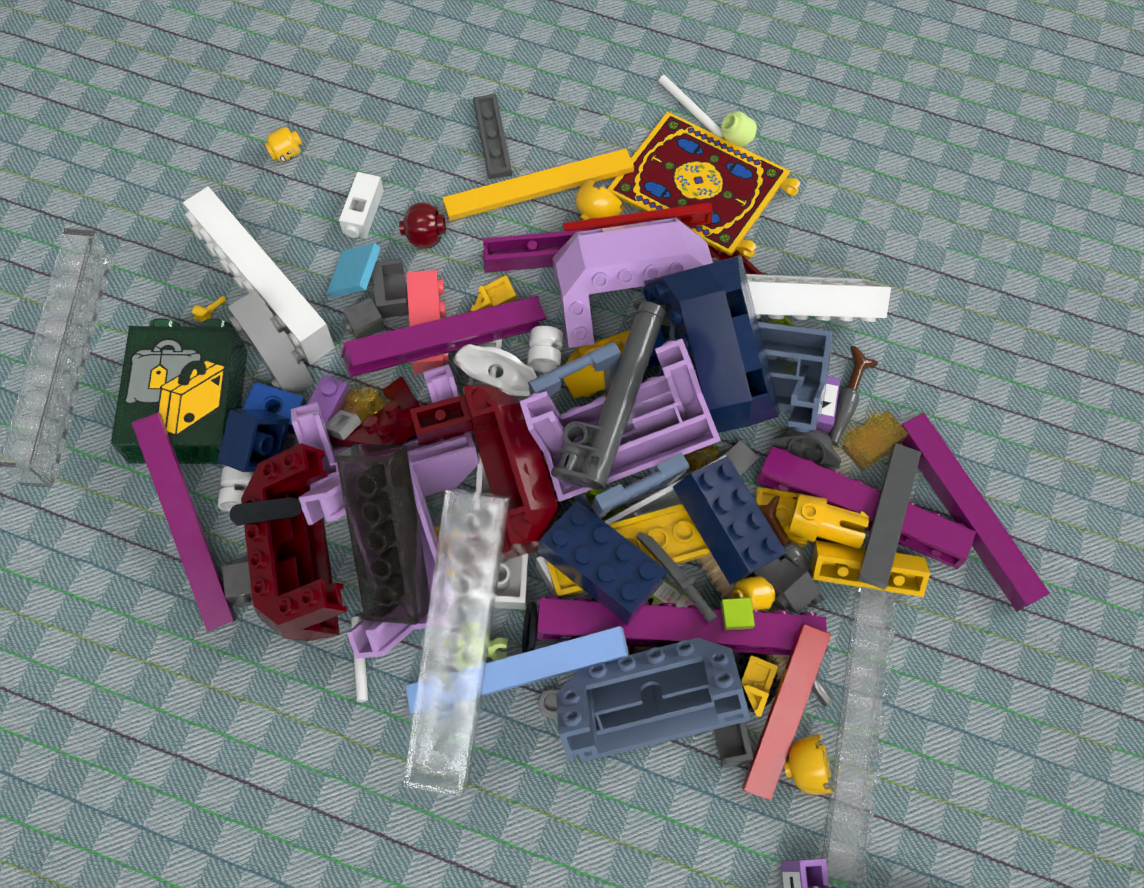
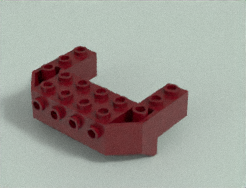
(508, 457)

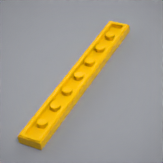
(537, 184)

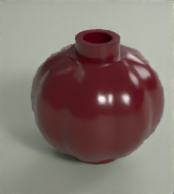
(423, 225)

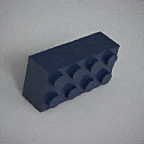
(728, 519)
(602, 562)

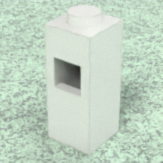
(361, 205)

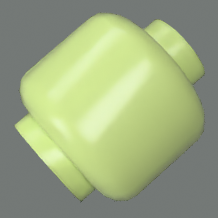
(738, 128)

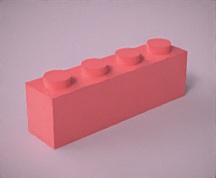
(425, 306)

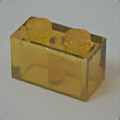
(873, 439)

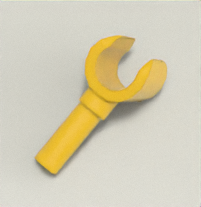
(202, 313)

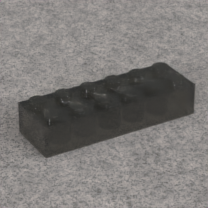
(384, 532)

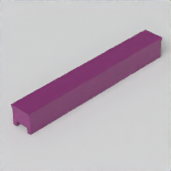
(523, 251)
(441, 336)
(969, 507)

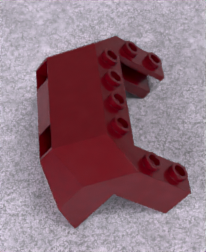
(289, 557)

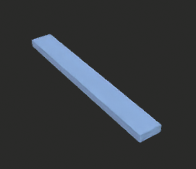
(547, 662)

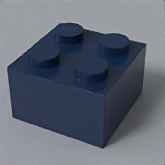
(252, 438)

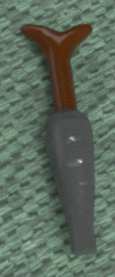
(849, 397)
(793, 551)

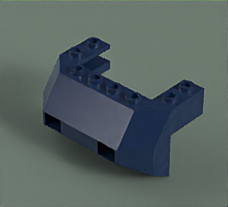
(723, 339)

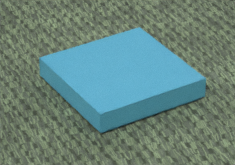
(353, 270)

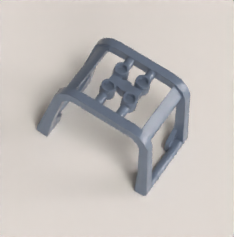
(660, 475)

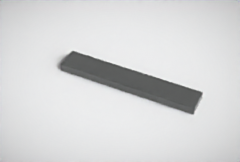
(889, 516)

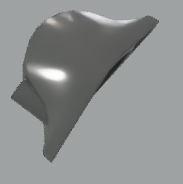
(810, 445)

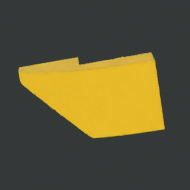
(495, 294)
(757, 682)

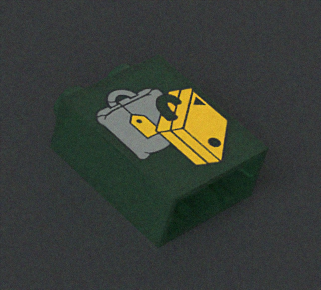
(188, 379)

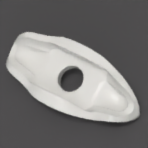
(478, 360)

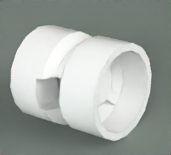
(545, 348)
(234, 485)

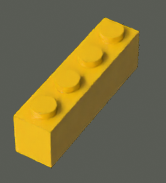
(842, 564)

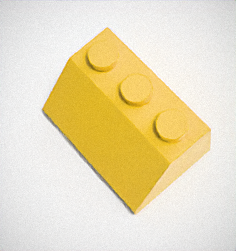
(587, 380)

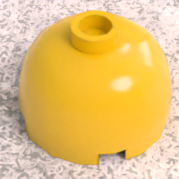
(596, 202)
(809, 765)

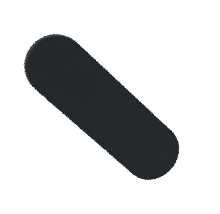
(265, 511)

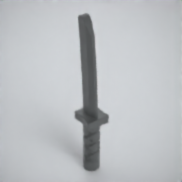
(685, 585)

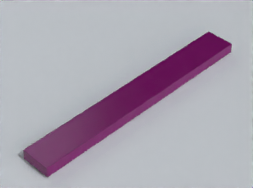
(183, 521)

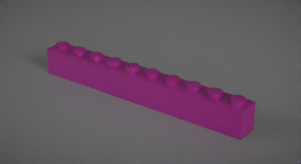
(668, 624)

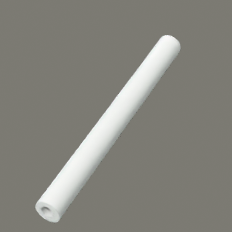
(690, 105)

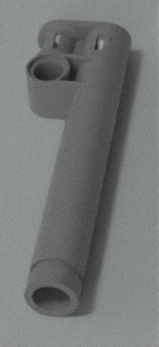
(592, 458)

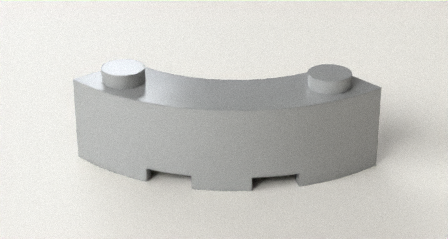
(274, 348)

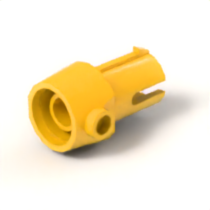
(817, 519)

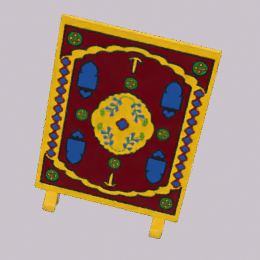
(692, 166)

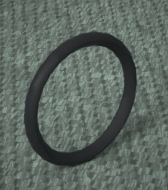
(531, 615)

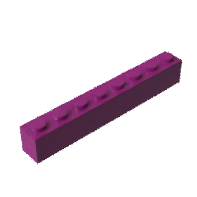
(921, 530)

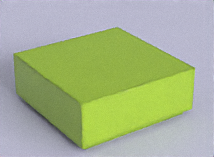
(737, 614)

